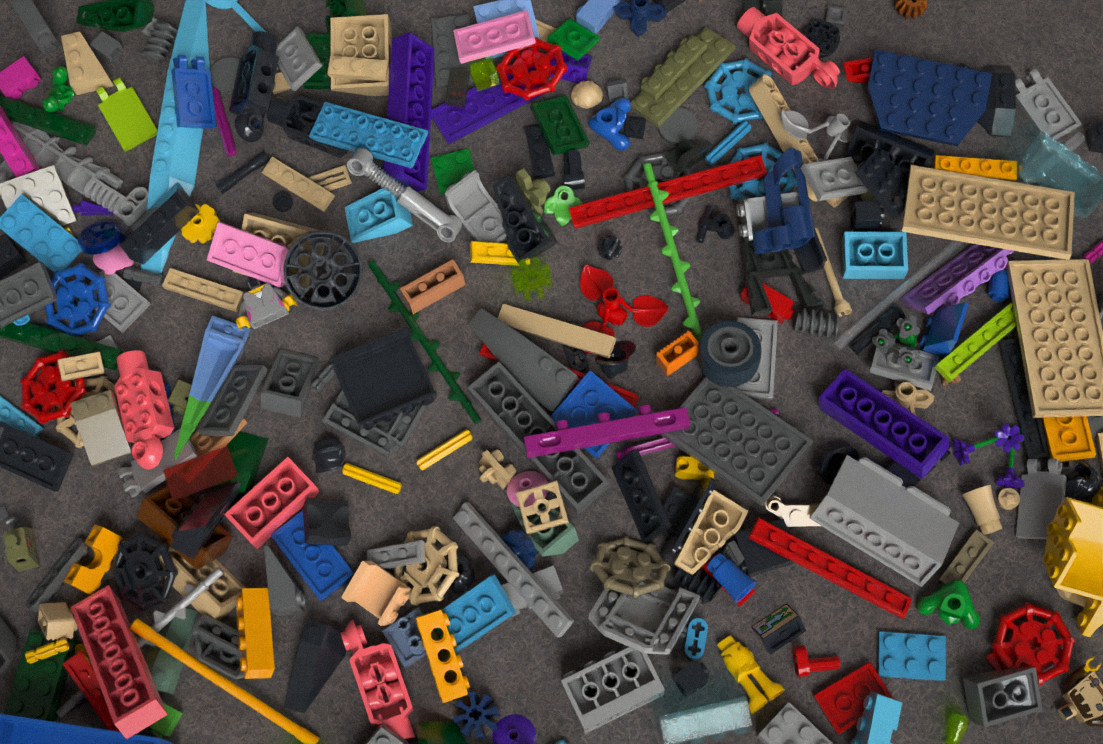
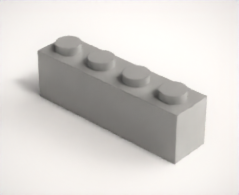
(547, 577)

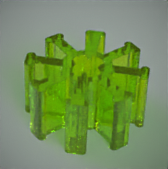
(523, 279)

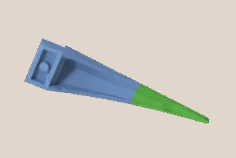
(217, 356)

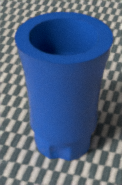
(731, 577)

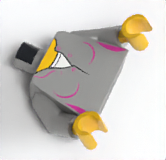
(263, 305)

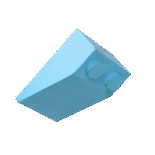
(376, 216)

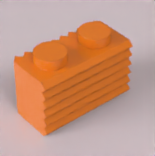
(677, 353)

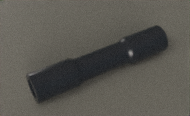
(253, 165)

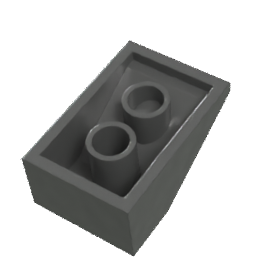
(289, 383)
(284, 593)
(1002, 695)

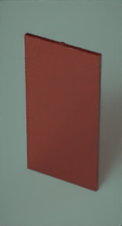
(200, 473)

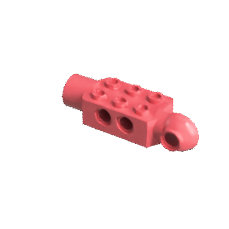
(786, 49)
(379, 682)

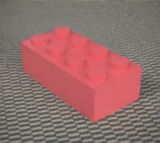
(272, 502)

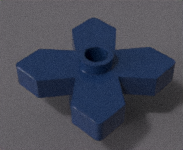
(640, 12)

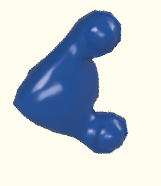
(610, 121)

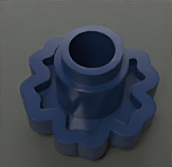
(521, 546)

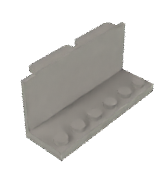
(886, 519)

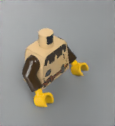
(1084, 696)

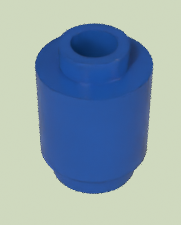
(999, 286)

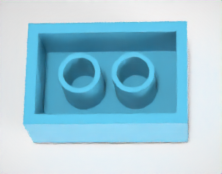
(874, 255)

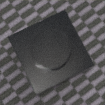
(635, 127)

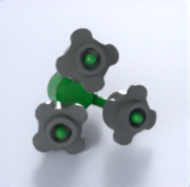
(907, 335)

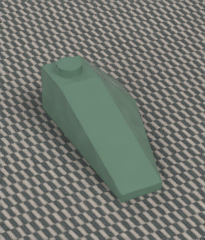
(163, 666)

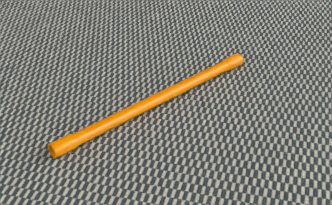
(150, 634)

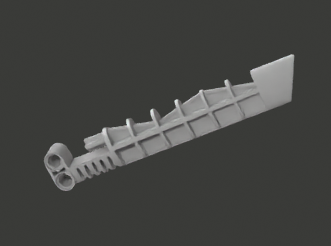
(84, 175)

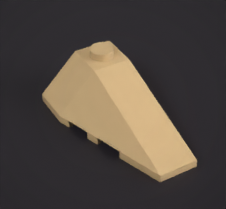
(711, 530)

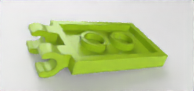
(126, 116)

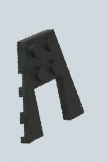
(774, 265)

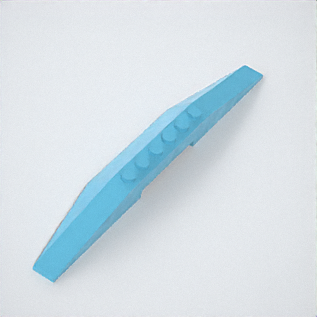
(177, 147)

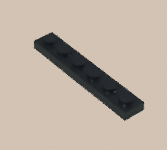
(1031, 428)

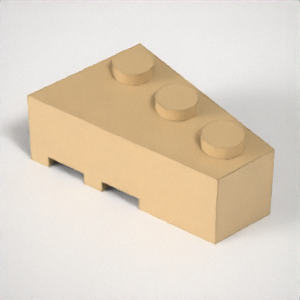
(82, 65)

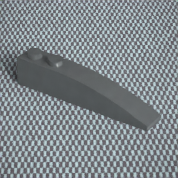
(530, 366)

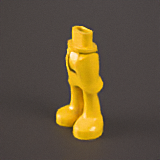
(740, 664)

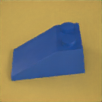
(944, 330)

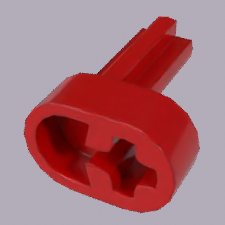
(805, 666)

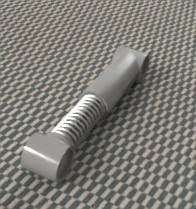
(446, 225)

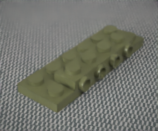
(680, 75)

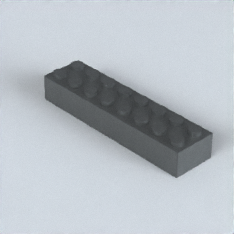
(520, 417)

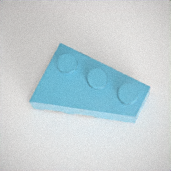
(878, 720)

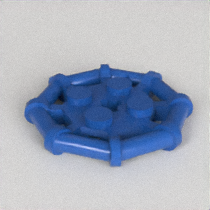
(87, 302)

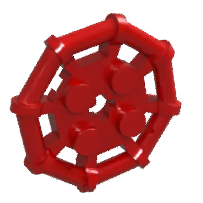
(539, 76)
(42, 389)
(1044, 637)

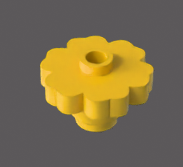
(201, 225)

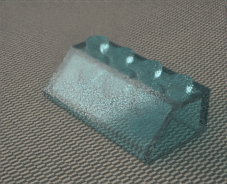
(705, 722)

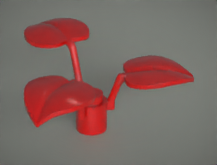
(600, 283)

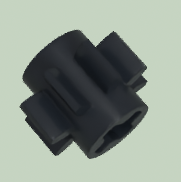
(609, 247)

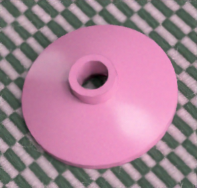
(518, 482)

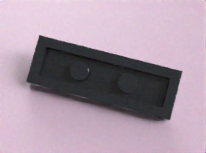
(539, 153)

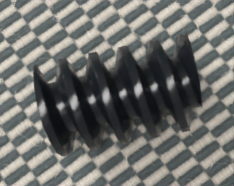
(699, 584)

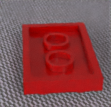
(844, 700)

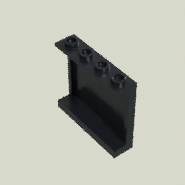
(383, 379)

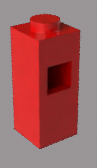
(780, 304)

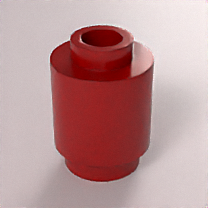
(615, 316)

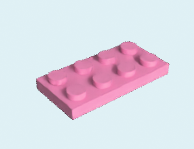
(494, 36)
(247, 253)

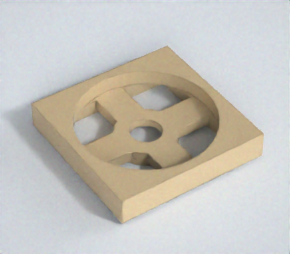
(533, 509)

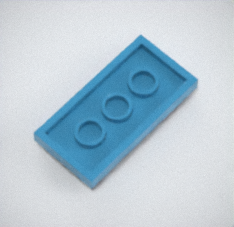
(39, 234)
(477, 612)

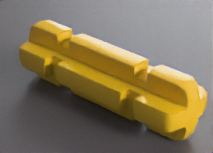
(47, 650)

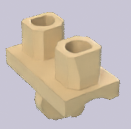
(494, 471)

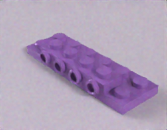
(957, 278)

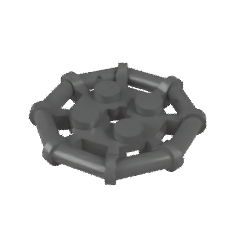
(661, 173)

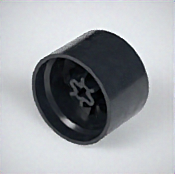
(291, 282)

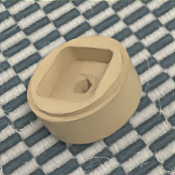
(1008, 498)

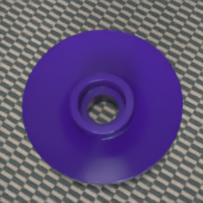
(514, 723)

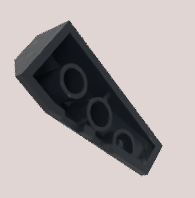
(316, 660)

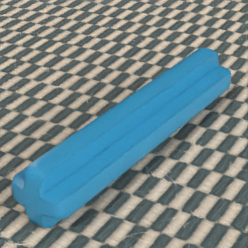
(727, 143)

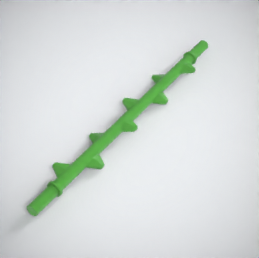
(670, 250)

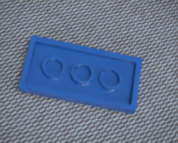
(317, 564)

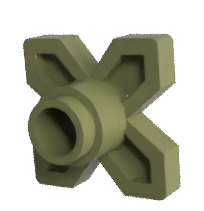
(534, 190)

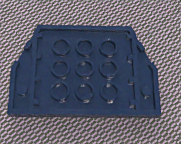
(926, 97)

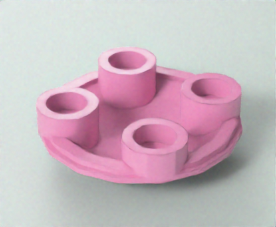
(112, 260)

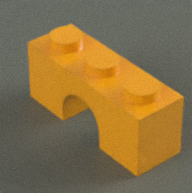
(105, 547)

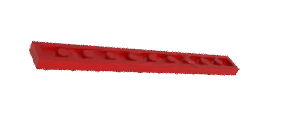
(677, 189)

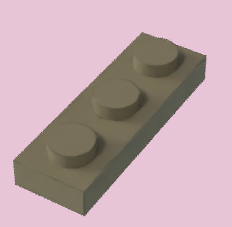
(967, 558)

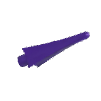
(88, 209)

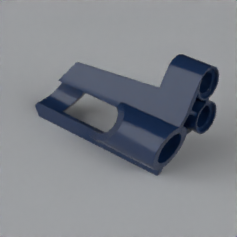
(787, 226)

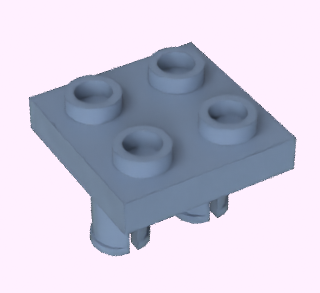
(406, 639)

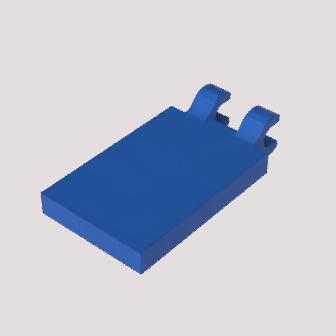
(193, 94)

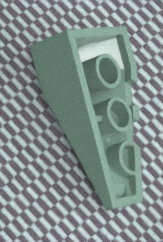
(551, 540)

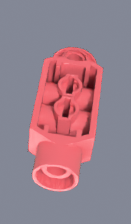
(143, 408)

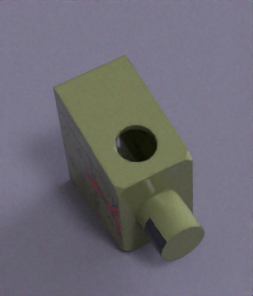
(21, 545)

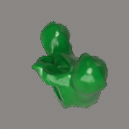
(58, 93)
(953, 604)

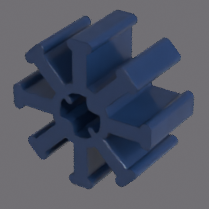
(470, 711)

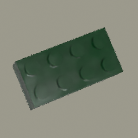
(40, 684)

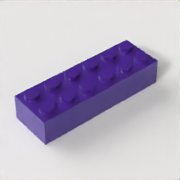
(884, 423)

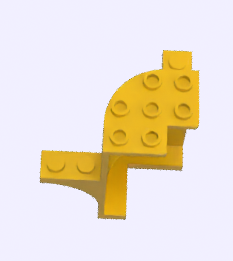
(1076, 556)

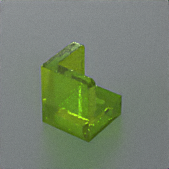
(484, 74)

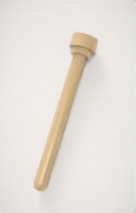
(841, 305)

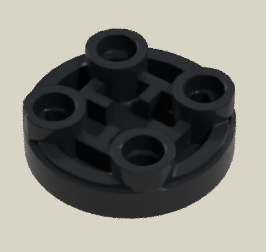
(823, 35)

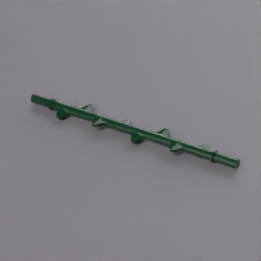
(429, 346)

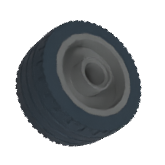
(729, 353)

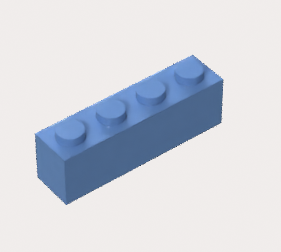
(595, 13)

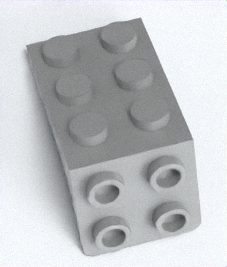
(476, 209)
(754, 213)

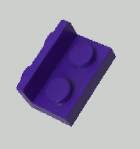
(577, 70)

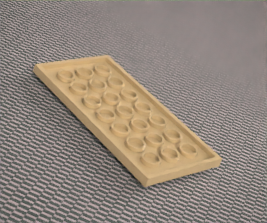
(989, 212)
(1059, 336)

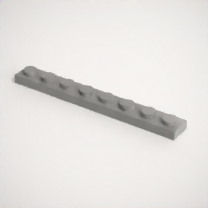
(513, 570)

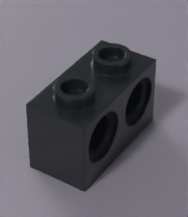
(691, 678)

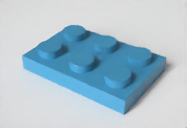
(912, 656)

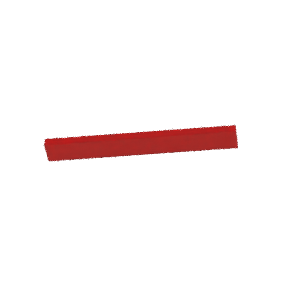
(830, 568)

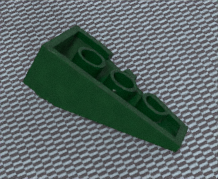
(344, 8)
(116, 14)

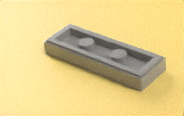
(398, 555)

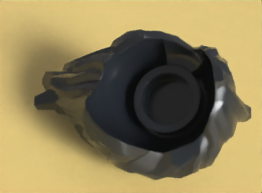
(1082, 482)
(466, 575)

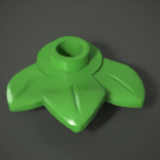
(561, 207)

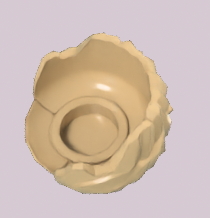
(586, 94)

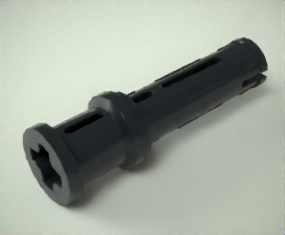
(883, 322)

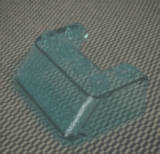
(1062, 169)

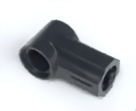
(573, 172)

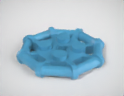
(729, 90)
(755, 187)

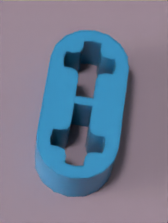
(701, 640)

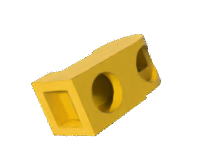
(690, 468)

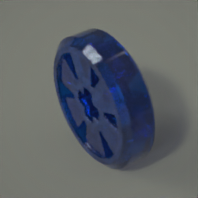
(100, 237)

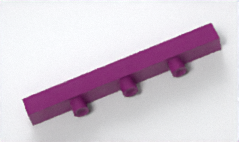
(606, 431)

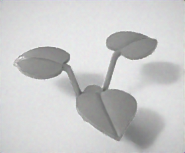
(836, 126)

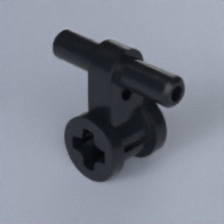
(720, 224)

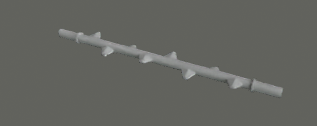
(161, 619)

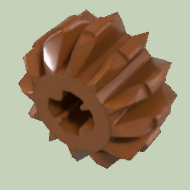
(911, 7)

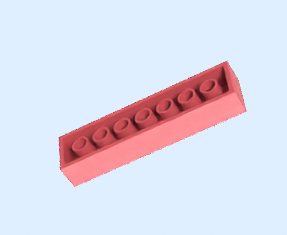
(118, 662)

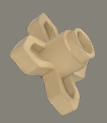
(908, 397)

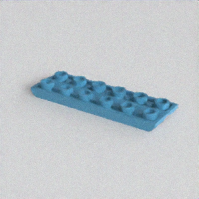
(380, 136)

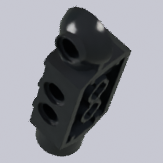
(254, 85)
(298, 119)

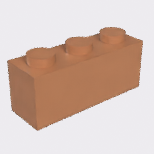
(433, 286)

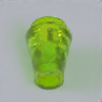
(956, 728)

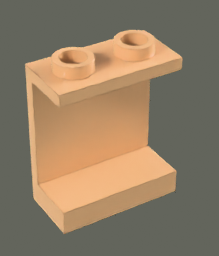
(377, 592)

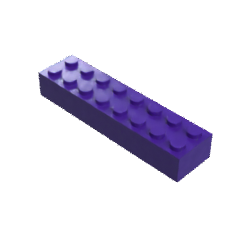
(411, 102)

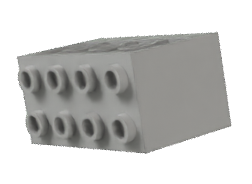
(616, 701)

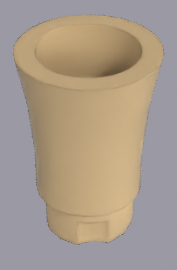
(983, 509)

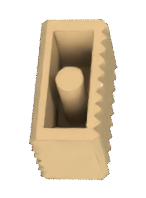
(56, 620)

